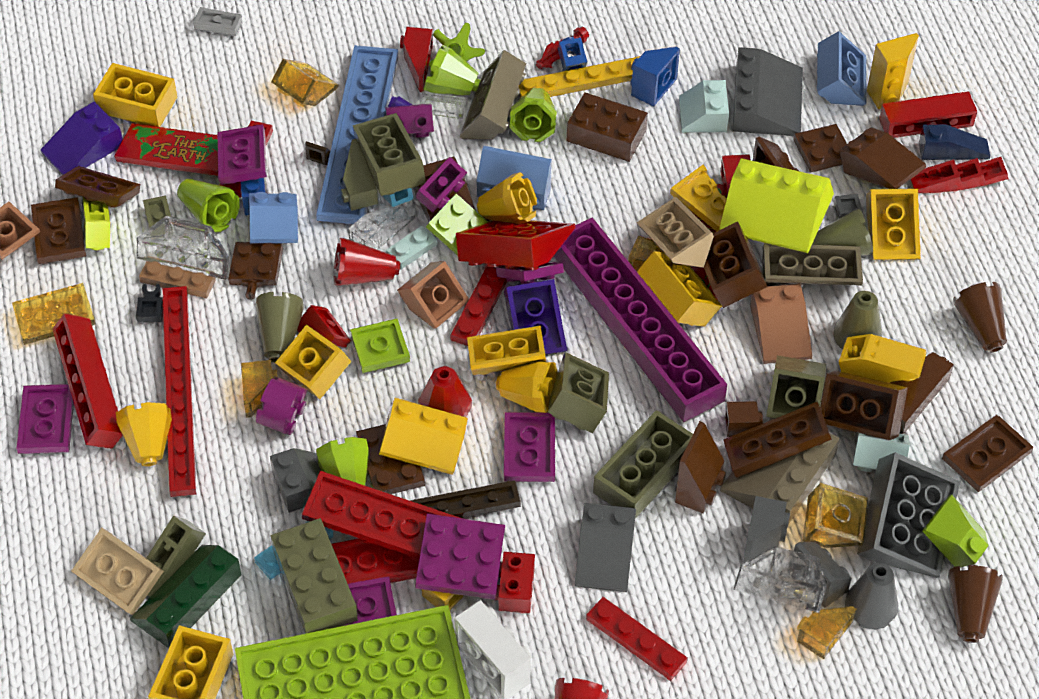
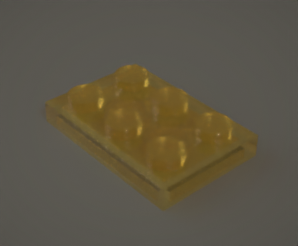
(40, 313)

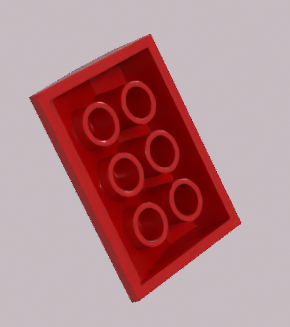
(512, 244)

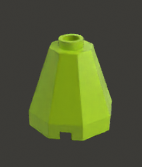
(451, 74)
(533, 116)
(345, 459)

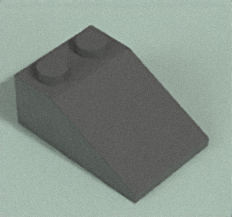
(605, 547)

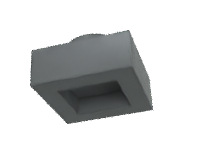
(847, 203)

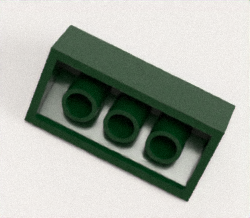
(188, 593)

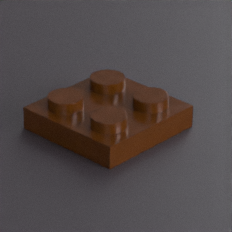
(820, 147)

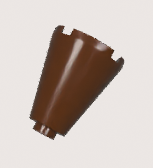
(984, 314)
(973, 599)

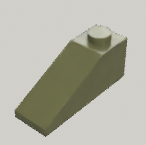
(357, 180)
(174, 547)

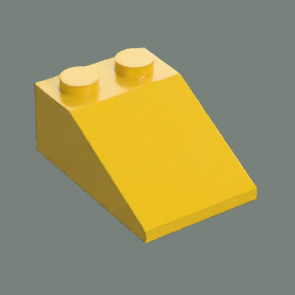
(893, 223)

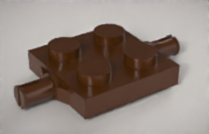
(255, 265)

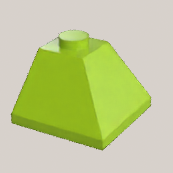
(956, 534)

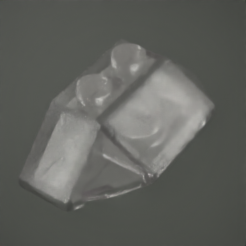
(184, 245)
(784, 579)

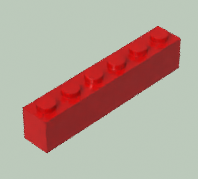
(87, 381)

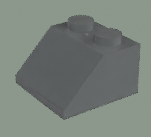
(295, 476)
(767, 526)
(835, 576)

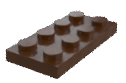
(777, 439)

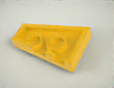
(701, 196)

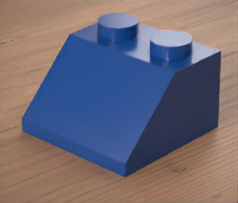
(654, 74)

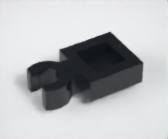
(150, 305)

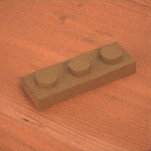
(166, 276)

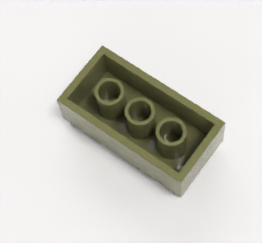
(390, 154)
(643, 464)
(314, 577)

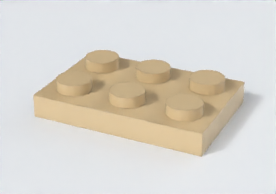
(117, 571)

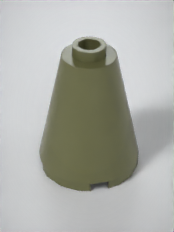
(846, 232)
(858, 318)
(278, 321)

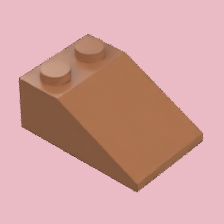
(781, 322)

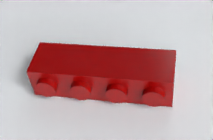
(909, 116)

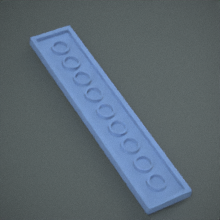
(363, 100)

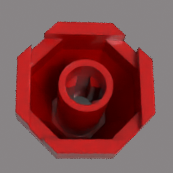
(446, 392)

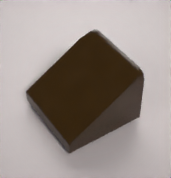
(317, 153)

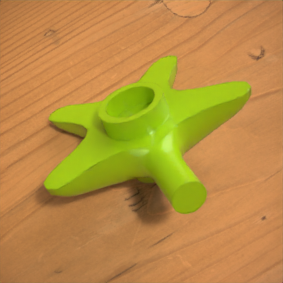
(459, 44)

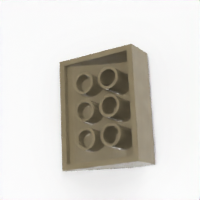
(784, 480)

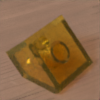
(303, 82)
(835, 517)

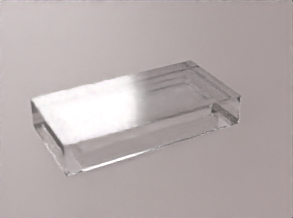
(445, 105)

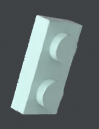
(412, 246)

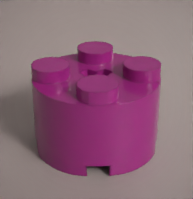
(280, 405)

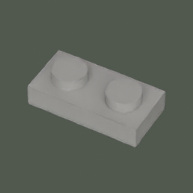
(217, 21)

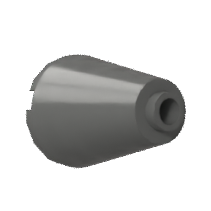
(874, 597)

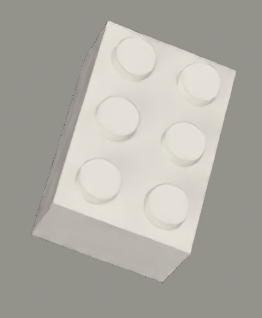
(493, 650)

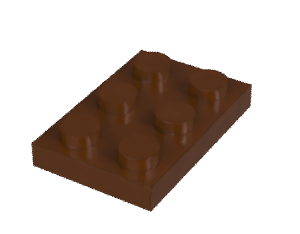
(97, 186)
(60, 230)
(987, 453)
(385, 472)

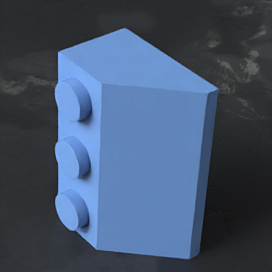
(841, 71)
(499, 164)

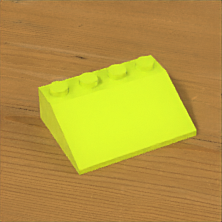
(777, 204)

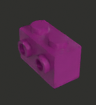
(415, 118)
(441, 184)

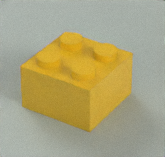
(313, 362)

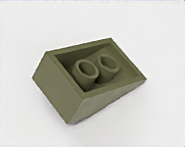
(579, 393)

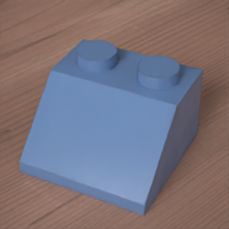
(273, 218)

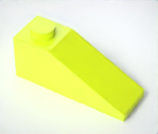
(96, 225)

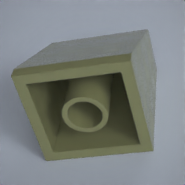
(795, 385)

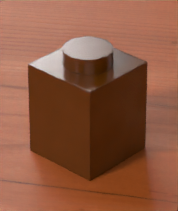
(741, 417)

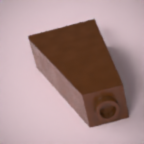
(922, 390)

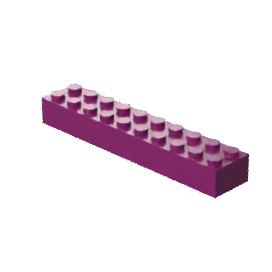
(641, 321)

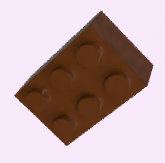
(607, 126)
(733, 266)
(863, 404)

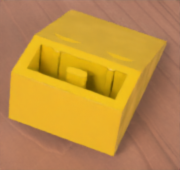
(881, 358)

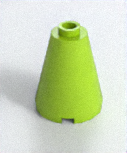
(209, 203)

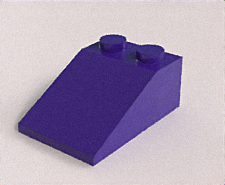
(83, 139)
(537, 306)

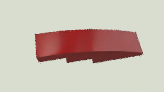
(960, 176)

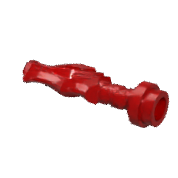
(551, 52)

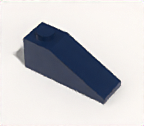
(950, 143)

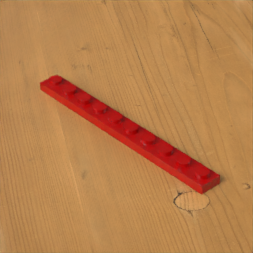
(179, 392)

